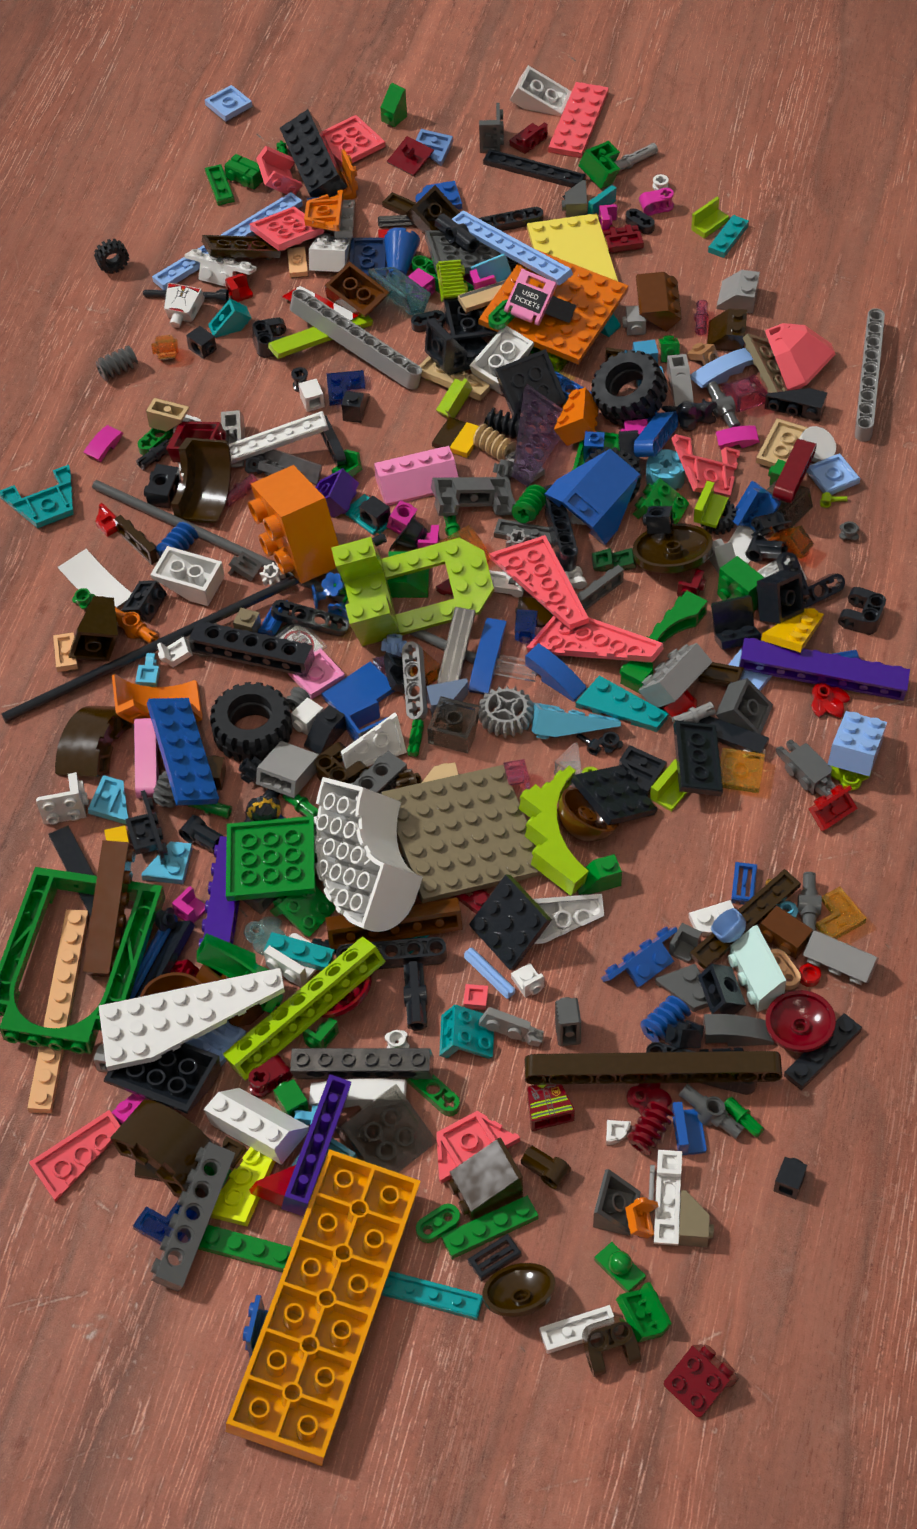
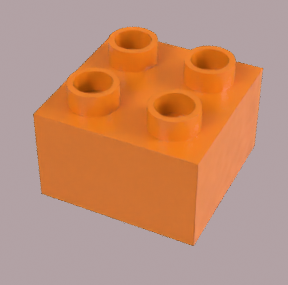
(295, 524)

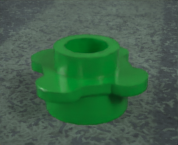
(79, 597)

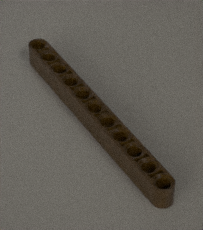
(653, 1067)

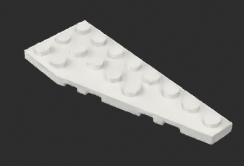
(153, 1024)

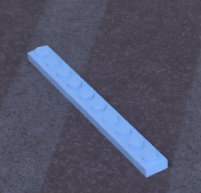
(514, 249)
(186, 267)

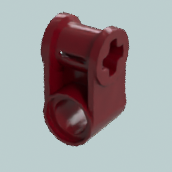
(269, 1076)

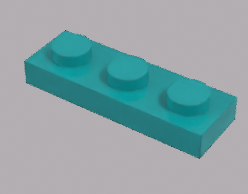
(728, 236)
(302, 952)

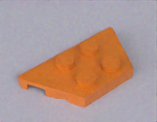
(324, 212)

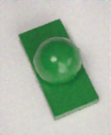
(620, 1267)

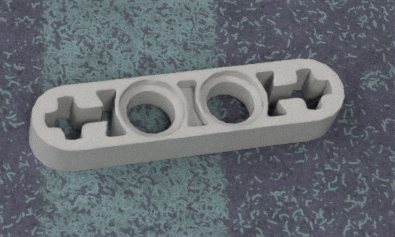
(417, 680)

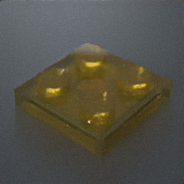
(741, 770)

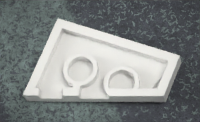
(375, 743)

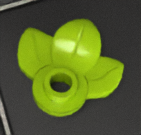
(845, 776)

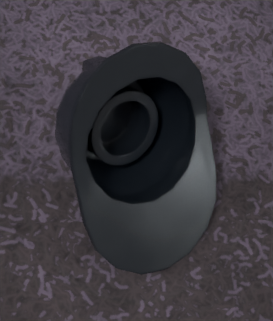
(410, 535)

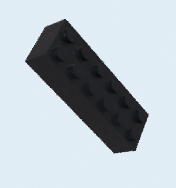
(313, 156)

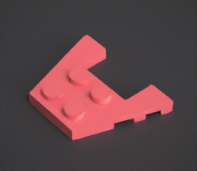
(701, 469)

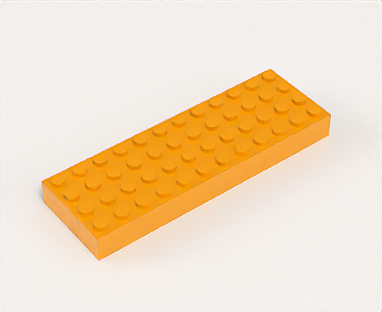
(323, 1308)

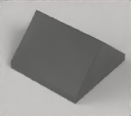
(611, 1203)

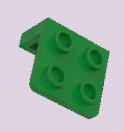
(661, 495)
(304, 910)

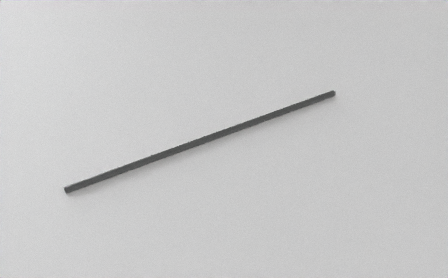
(237, 549)

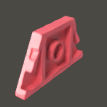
(466, 1138)

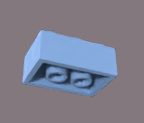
(857, 743)

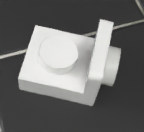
(528, 980)

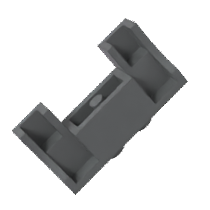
(472, 492)

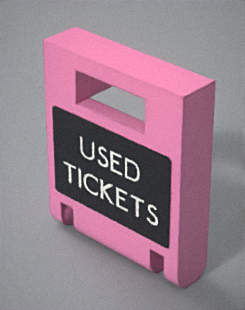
(529, 299)

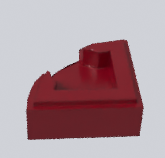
(444, 588)

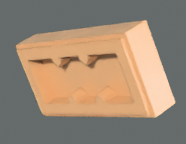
(297, 262)

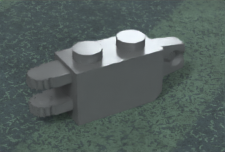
(807, 768)

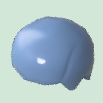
(729, 926)

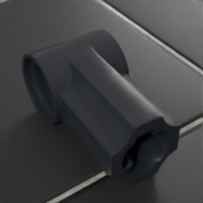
(762, 548)
(197, 831)

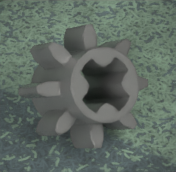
(503, 469)

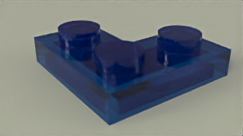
(340, 382)
(156, 1225)

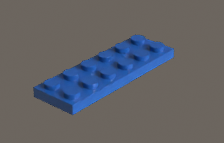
(182, 751)

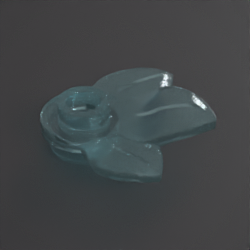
(265, 927)

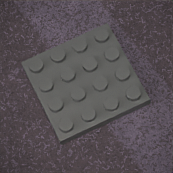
(442, 250)

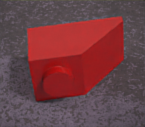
(273, 1187)

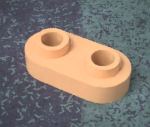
(788, 969)

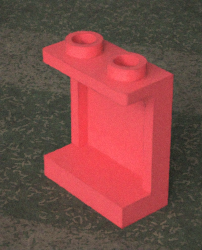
(276, 171)

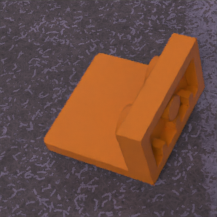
(349, 173)

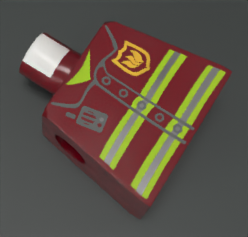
(548, 1106)

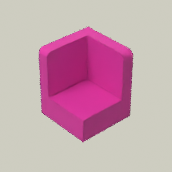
(479, 283)
(188, 907)

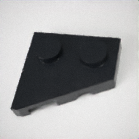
(642, 767)

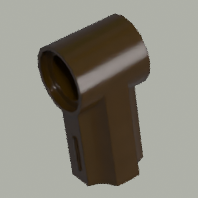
(551, 1170)

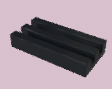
(482, 1275)

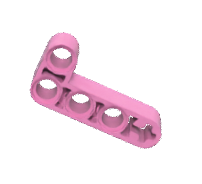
(145, 757)

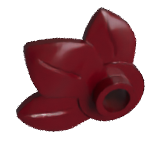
(648, 1092)

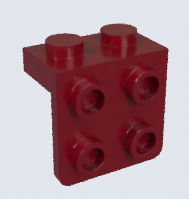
(699, 1379)

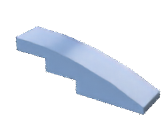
(722, 368)

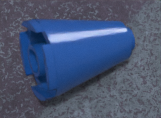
(400, 248)

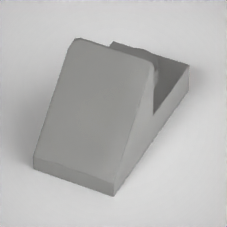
(721, 553)

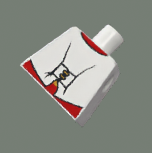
(182, 303)

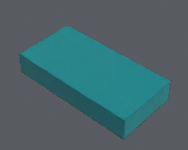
(606, 197)

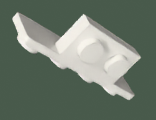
(218, 269)

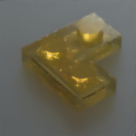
(844, 914)

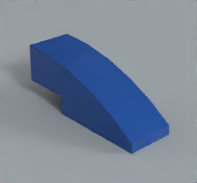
(554, 672)

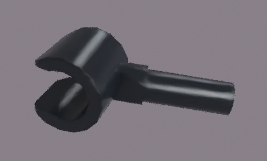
(593, 745)

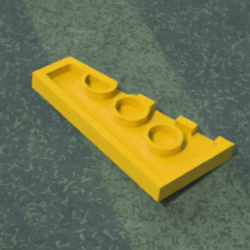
(795, 631)

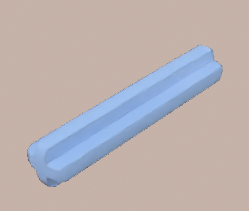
(489, 973)

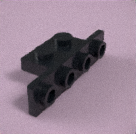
(144, 833)

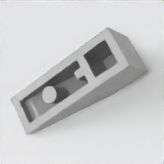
(235, 430)

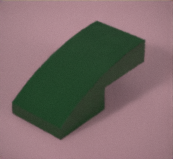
(607, 560)

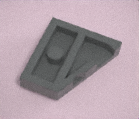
(686, 986)

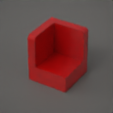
(238, 287)
(682, 704)

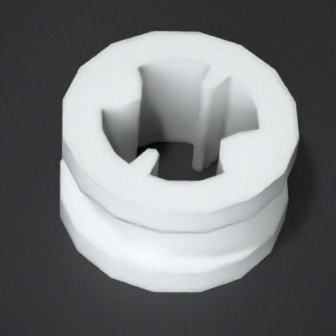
(660, 181)

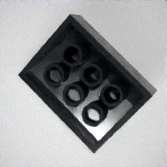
(463, 324)
(173, 1080)

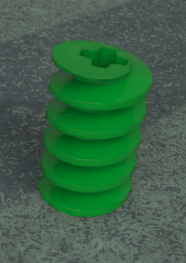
(529, 504)

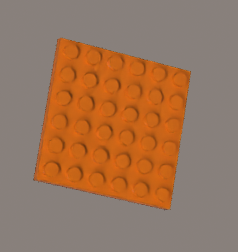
(595, 301)

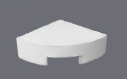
(617, 1131)

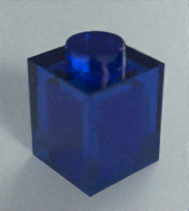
(526, 625)

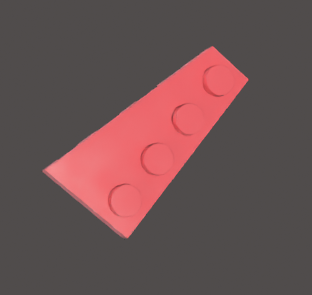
(73, 1155)

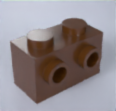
(785, 932)

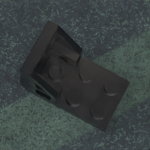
(447, 352)

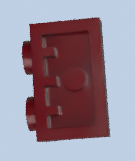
(529, 137)

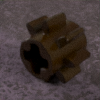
(408, 778)

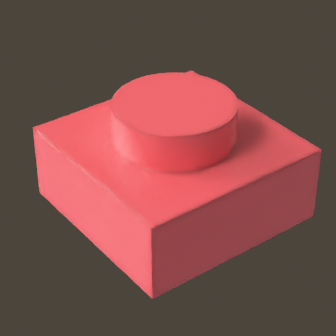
(475, 997)

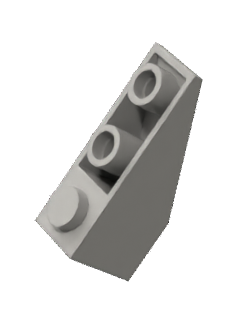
(679, 379)

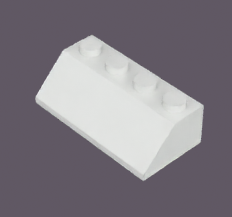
(256, 1123)

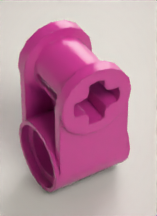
(656, 202)

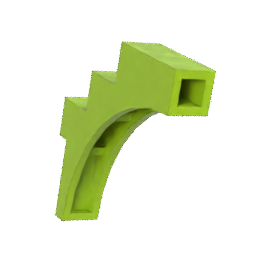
(551, 853)

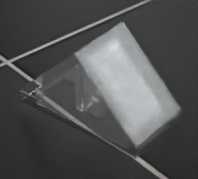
(569, 757)

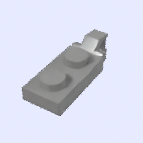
(511, 1026)

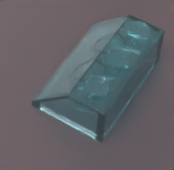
(402, 289)

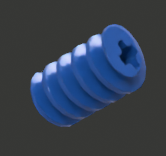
(178, 538)
(667, 1013)

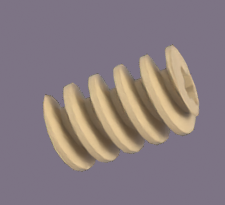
(492, 442)

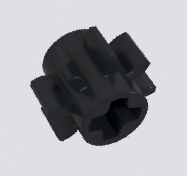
(249, 769)

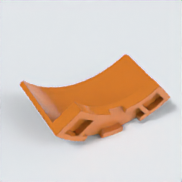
(133, 698)

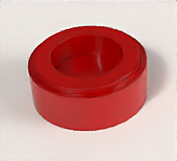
(810, 975)

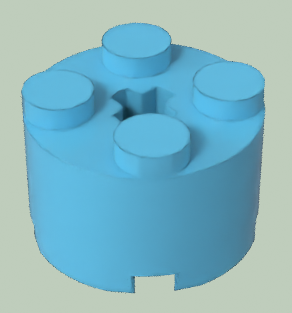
(667, 467)

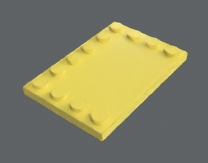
(575, 241)

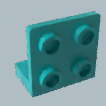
(462, 1032)

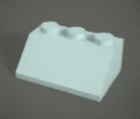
(757, 969)

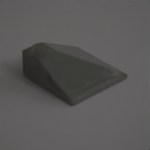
(387, 1131)

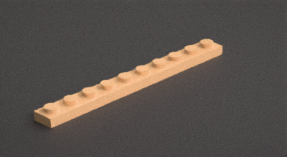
(58, 1009)

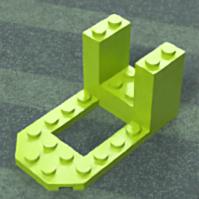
(369, 595)

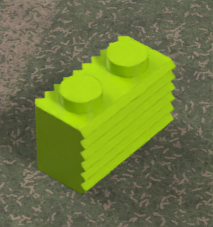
(450, 279)

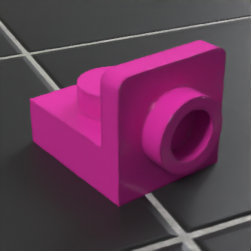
(606, 215)
(432, 537)

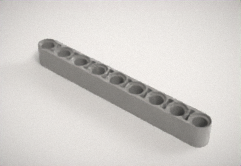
(355, 339)
(869, 375)

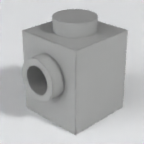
(633, 321)

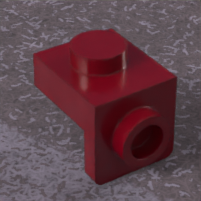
(698, 584)

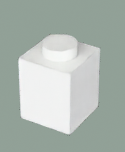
(311, 395)
(305, 715)

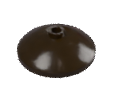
(519, 1289)

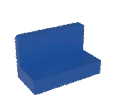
(688, 1130)

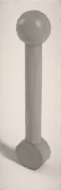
(651, 1182)

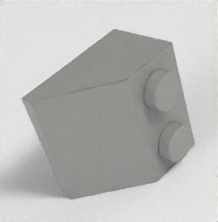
(739, 291)

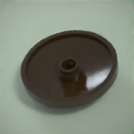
(674, 552)

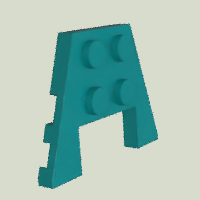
(47, 504)

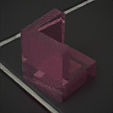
(517, 773)

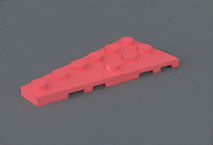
(542, 576)
(596, 641)

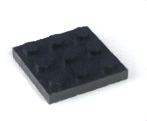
(532, 370)
(614, 795)
(510, 922)

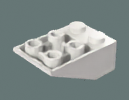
(329, 253)

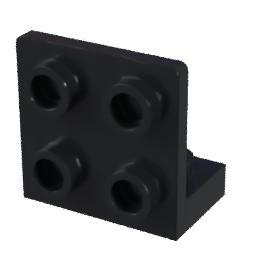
(733, 621)

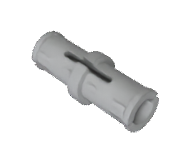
(695, 714)

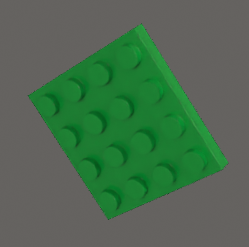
(270, 858)

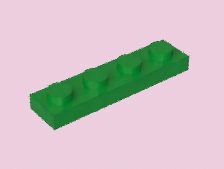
(489, 1227)
(245, 1248)

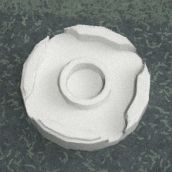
(825, 442)

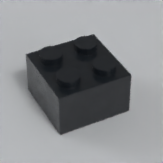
(780, 596)

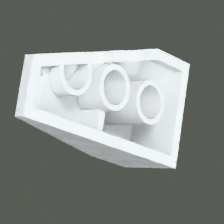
(569, 913)

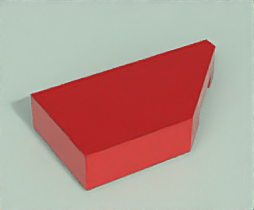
(105, 520)

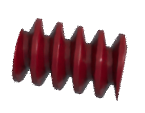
(648, 1126)

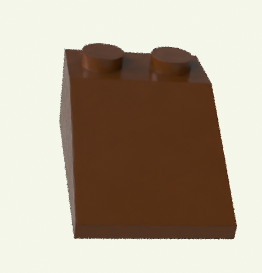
(355, 290)

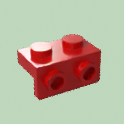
(832, 808)

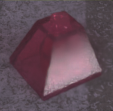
(746, 392)

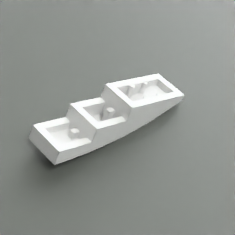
(361, 1090)

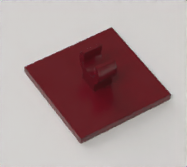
(410, 156)

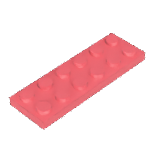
(578, 120)

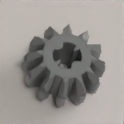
(162, 792)

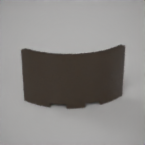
(205, 480)
(87, 741)
(163, 1140)

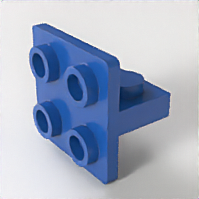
(754, 502)

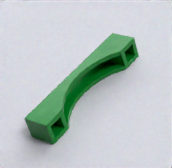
(684, 615)

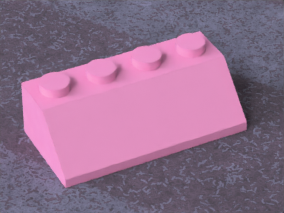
(412, 475)

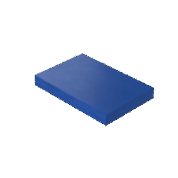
(358, 689)

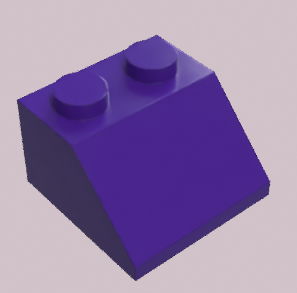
(338, 491)

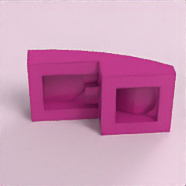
(737, 435)
(102, 442)

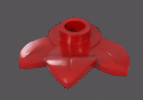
(830, 702)

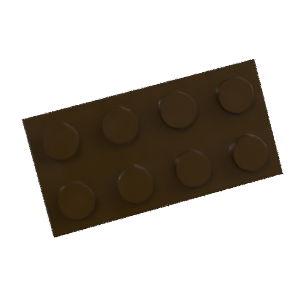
(239, 246)

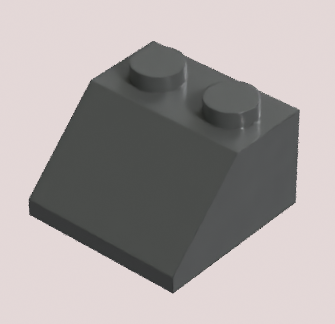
(744, 706)

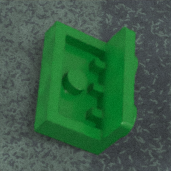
(644, 1313)

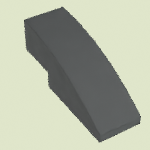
(735, 1030)

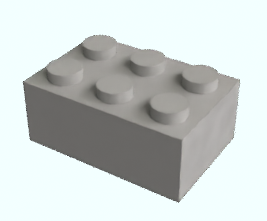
(675, 675)

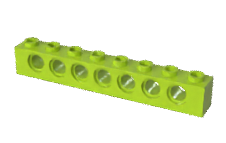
(304, 1007)

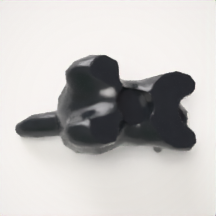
(691, 413)

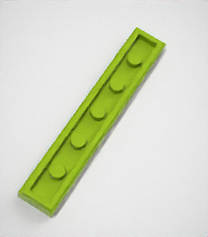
(308, 338)

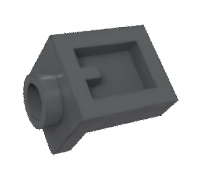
(244, 565)

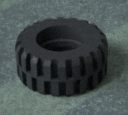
(620, 371)
(248, 701)

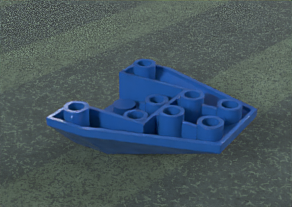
(597, 493)

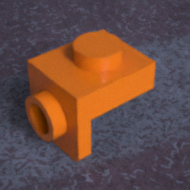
(639, 1217)

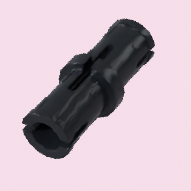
(153, 455)

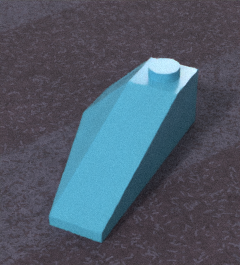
(554, 722)

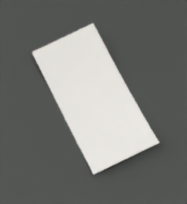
(88, 573)

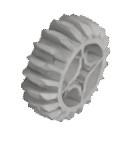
(504, 718)

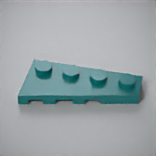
(619, 703)

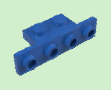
(645, 962)

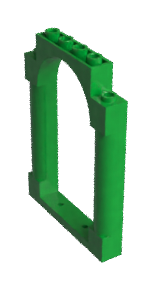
(40, 892)

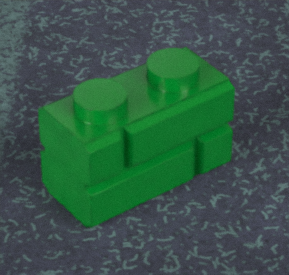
(243, 171)

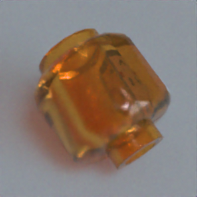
(165, 347)

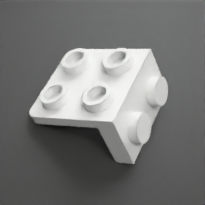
(64, 805)
(289, 968)

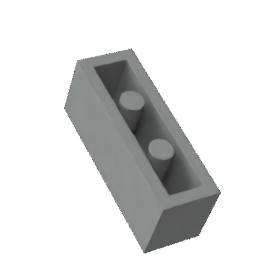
(840, 957)

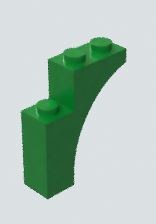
(232, 962)

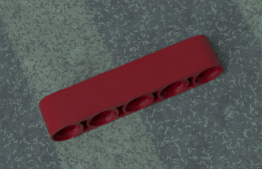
(794, 471)

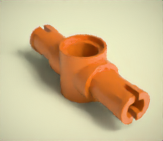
(134, 626)

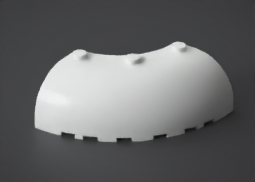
(362, 856)

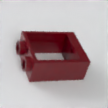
(198, 430)

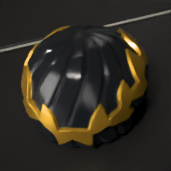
(264, 808)

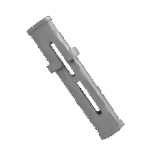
(627, 161)

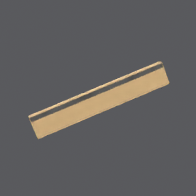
(479, 297)

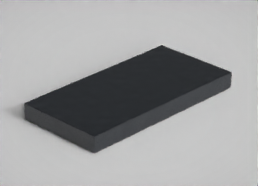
(697, 758)

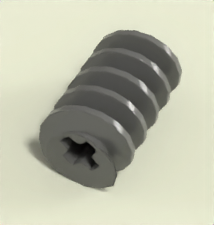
(116, 361)

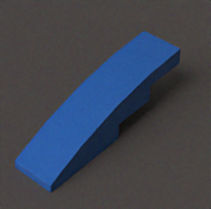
(487, 656)

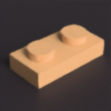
(62, 646)

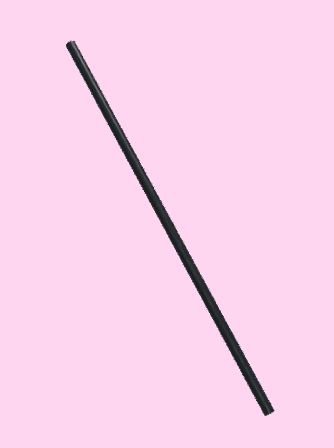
(152, 647)

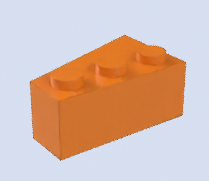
(577, 417)

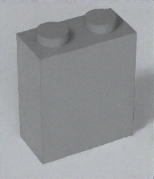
(286, 769)

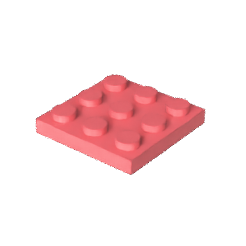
(354, 137)
(284, 229)

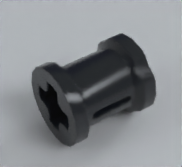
(298, 378)

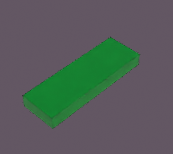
(219, 185)

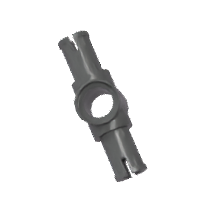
(725, 405)
(809, 901)
(717, 1117)

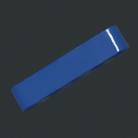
(656, 434)

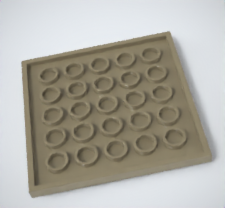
(463, 833)

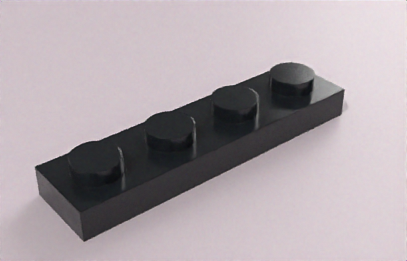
(814, 1061)

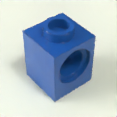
(593, 442)

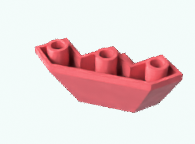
(798, 353)

